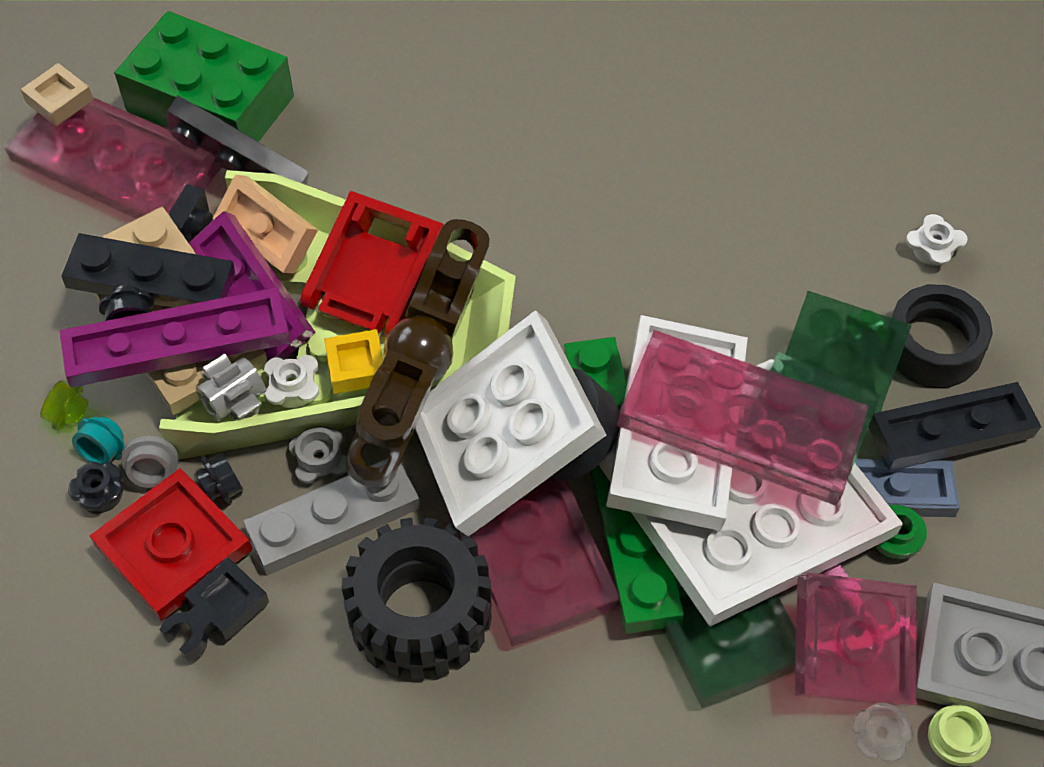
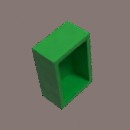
(209, 69)

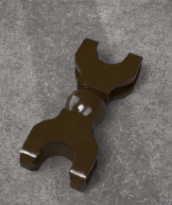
(416, 353)

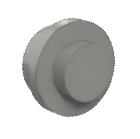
(149, 460)

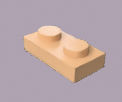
(271, 225)

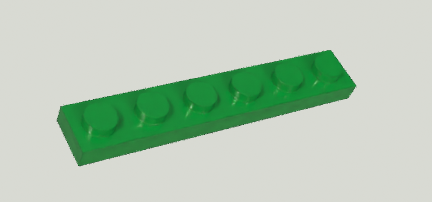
(637, 568)

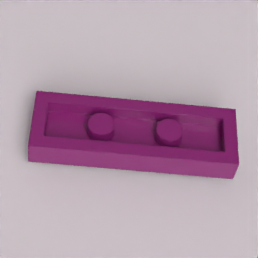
(229, 241)

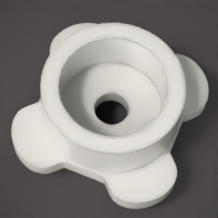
(935, 241)
(291, 393)

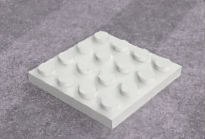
(766, 539)

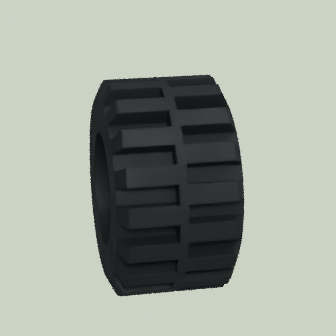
(411, 556)

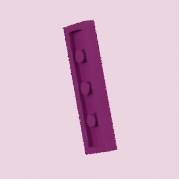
(173, 337)

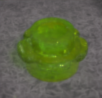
(64, 406)

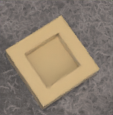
(57, 94)

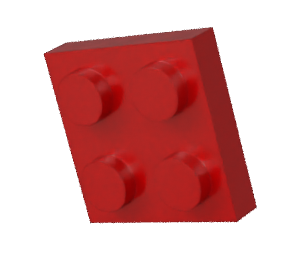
(169, 542)

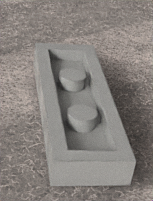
(327, 518)

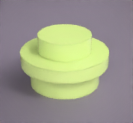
(959, 735)

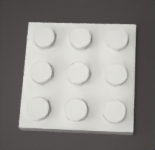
(505, 423)

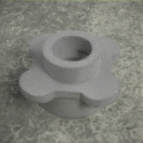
(318, 441)

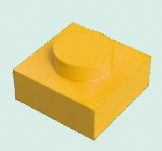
(353, 360)

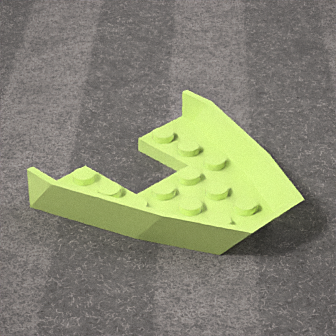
(485, 321)

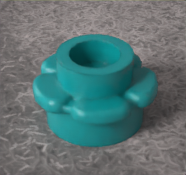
(99, 440)

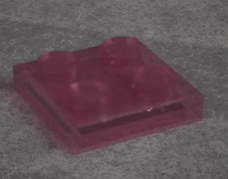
(855, 640)

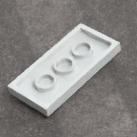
(662, 478)

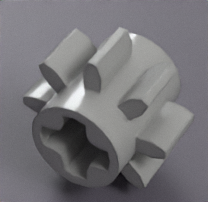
(230, 389)

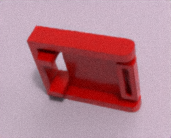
(367, 275)

